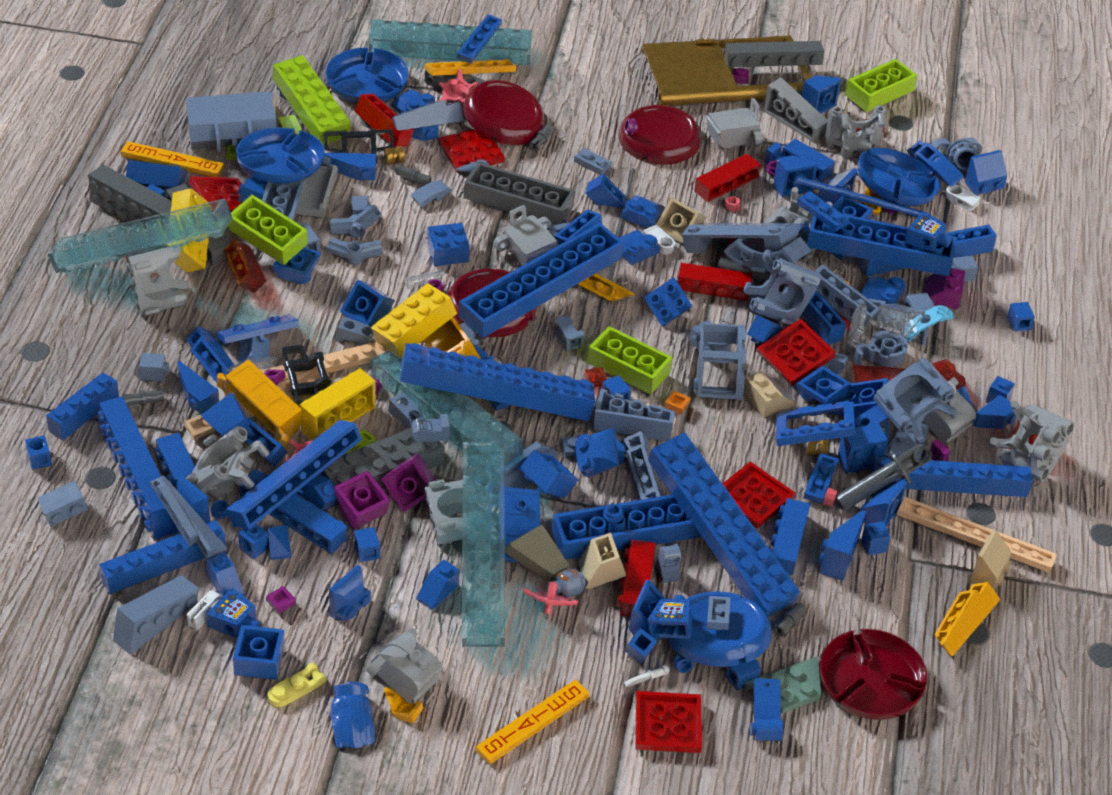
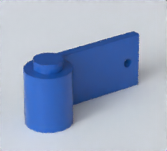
(767, 711)

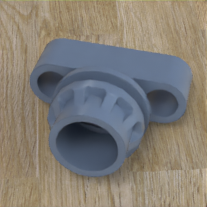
(959, 151)

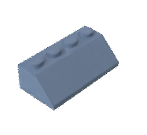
(283, 197)

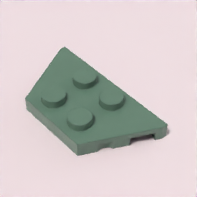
(797, 684)

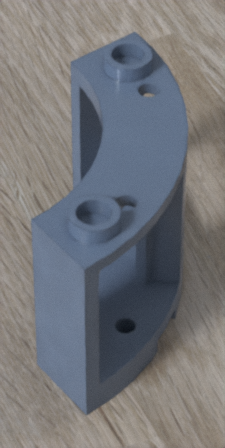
(751, 257)
(721, 334)

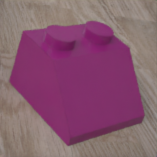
(946, 289)
(408, 482)
(361, 500)

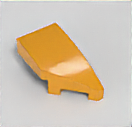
(401, 708)

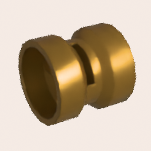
(394, 155)
(821, 448)

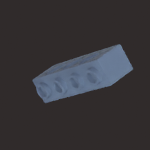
(843, 296)

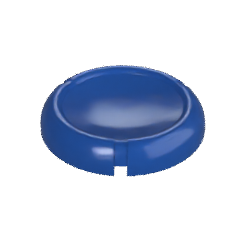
(366, 72)
(280, 155)
(897, 177)
(746, 638)

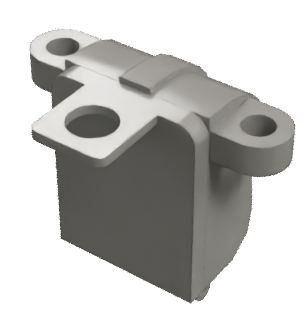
(735, 127)
(526, 236)
(943, 425)
(406, 666)

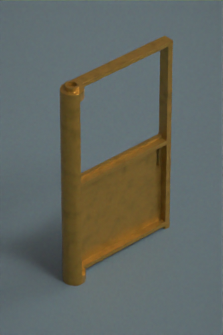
(699, 74)

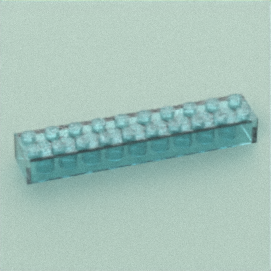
(445, 40)
(140, 236)
(466, 418)
(483, 545)

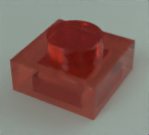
(595, 376)

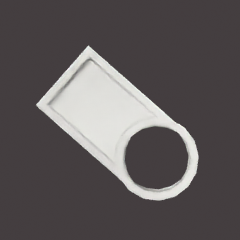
(964, 197)
(663, 238)
(197, 615)

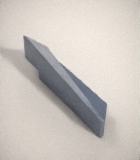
(429, 115)
(514, 475)
(645, 476)
(187, 521)

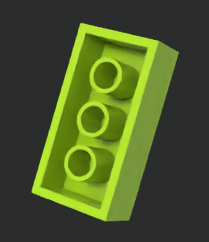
(881, 85)
(268, 229)
(630, 359)

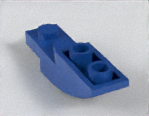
(936, 163)

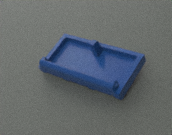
(241, 331)
(521, 514)

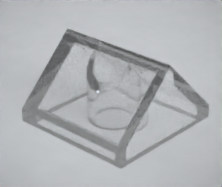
(898, 319)

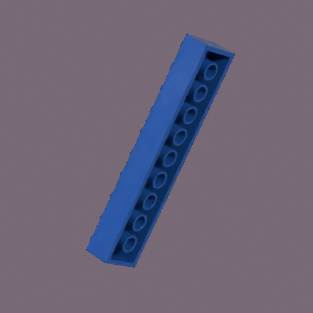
(540, 280)
(497, 381)
(723, 525)

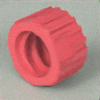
(732, 203)
(830, 497)

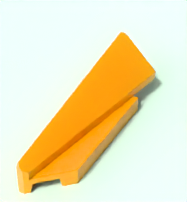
(605, 288)
(965, 616)

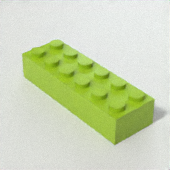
(310, 98)

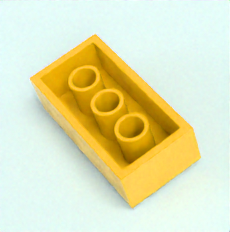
(194, 254)
(414, 319)
(343, 401)

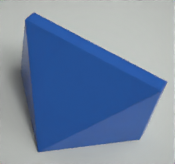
(279, 542)

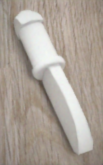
(650, 675)

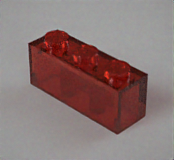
(244, 265)

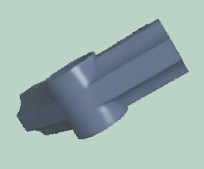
(357, 223)
(354, 250)

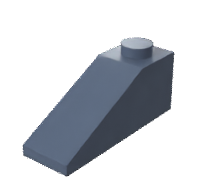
(921, 302)

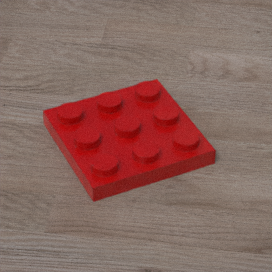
(470, 147)
(217, 188)
(796, 352)
(757, 493)
(668, 722)

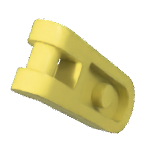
(296, 686)

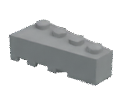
(794, 111)

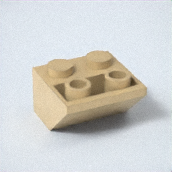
(601, 562)

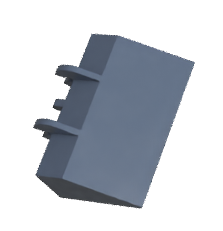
(228, 118)

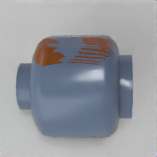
(570, 583)

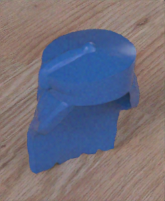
(352, 715)

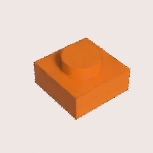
(677, 402)

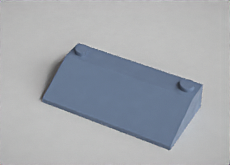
(775, 235)

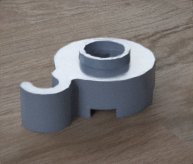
(883, 349)

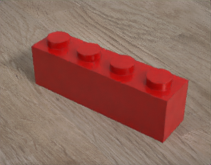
(379, 117)
(727, 177)
(713, 281)
(637, 571)

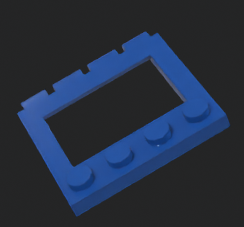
(824, 431)

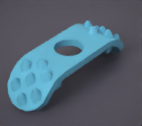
(937, 314)

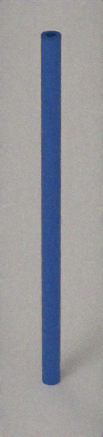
(860, 197)

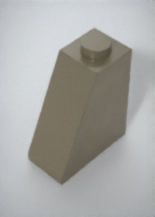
(538, 553)

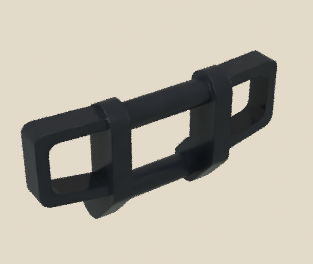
(358, 134)
(306, 363)

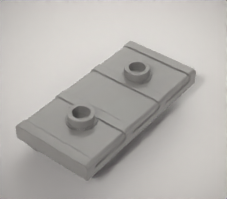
(317, 192)

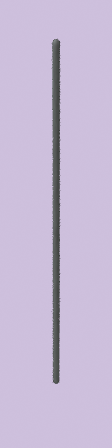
(618, 232)

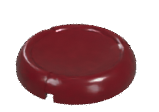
(503, 112)
(662, 135)
(476, 280)
(873, 674)

